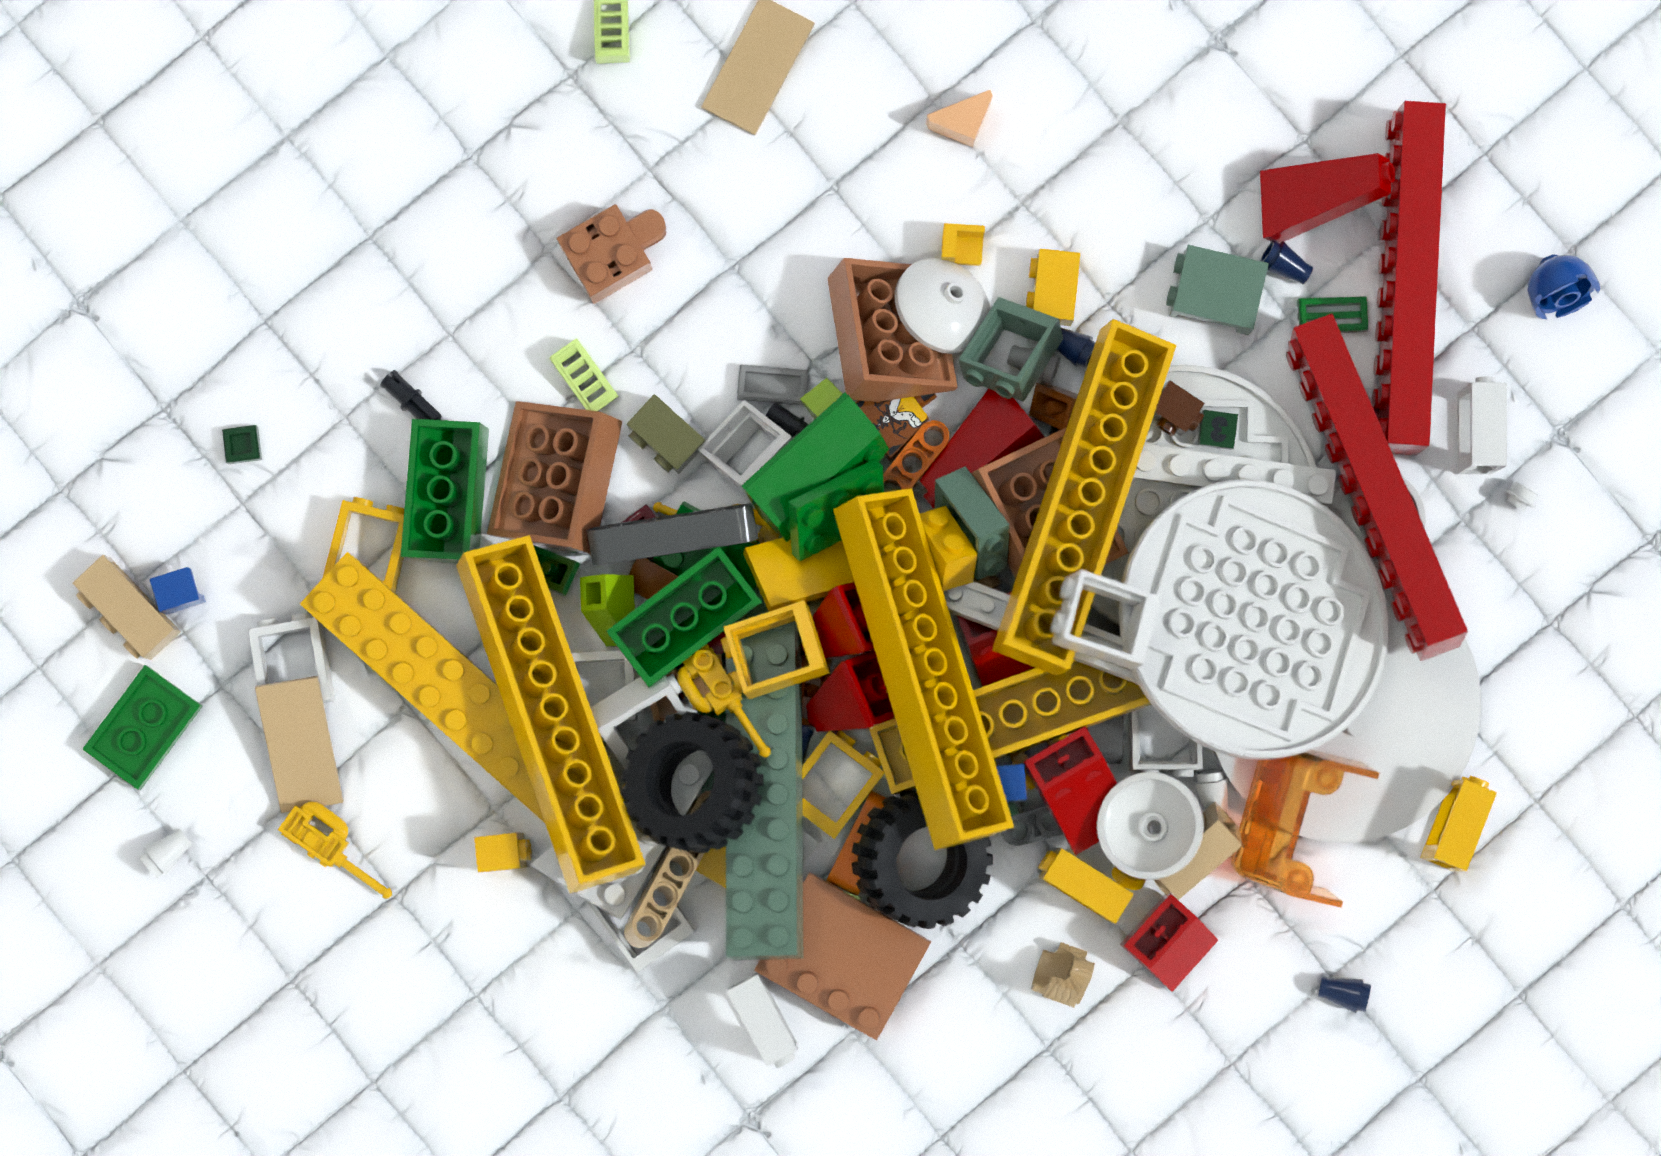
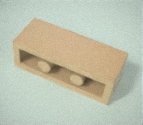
(125, 608)

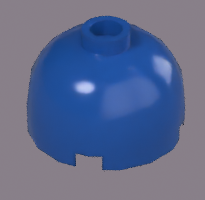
(1561, 285)

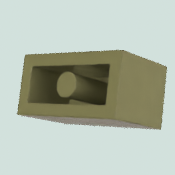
(665, 435)

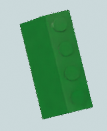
(821, 452)
(444, 489)
(683, 616)

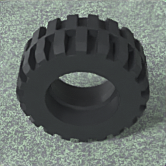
(651, 776)
(879, 876)

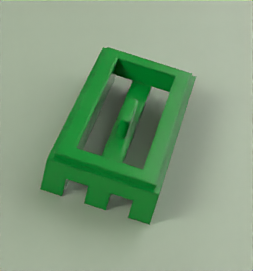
(1303, 317)

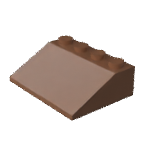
(874, 347)
(554, 475)
(1017, 490)
(851, 960)

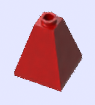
(842, 623)
(851, 697)

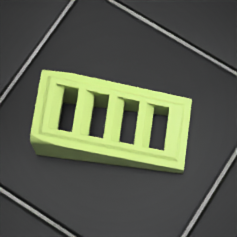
(611, 54)
(564, 354)

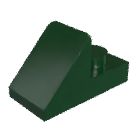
(557, 570)

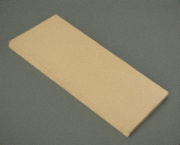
(758, 65)
(299, 743)

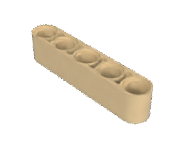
(669, 885)

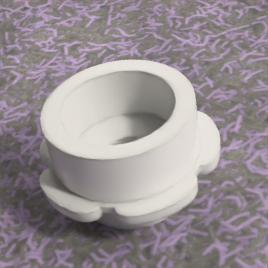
(1521, 496)

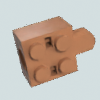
(610, 247)

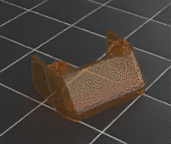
(1276, 815)

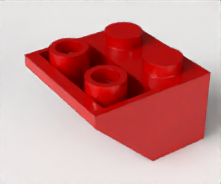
(1169, 941)

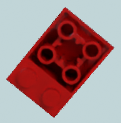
(988, 664)
(1073, 786)

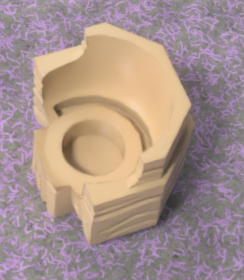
(1063, 975)

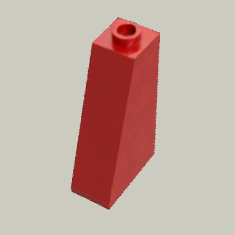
(1319, 192)
(988, 433)

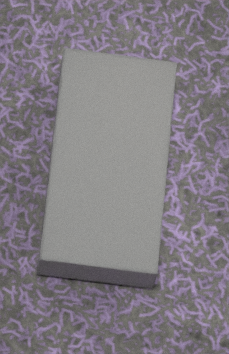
(771, 384)

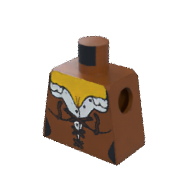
(897, 419)

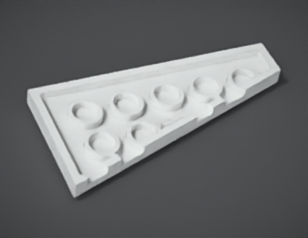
(618, 894)

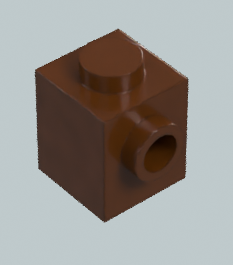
(1177, 410)

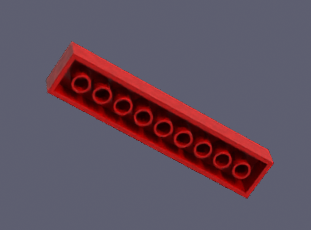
(1409, 276)
(1375, 488)

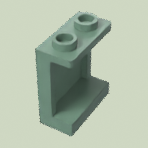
(1217, 288)

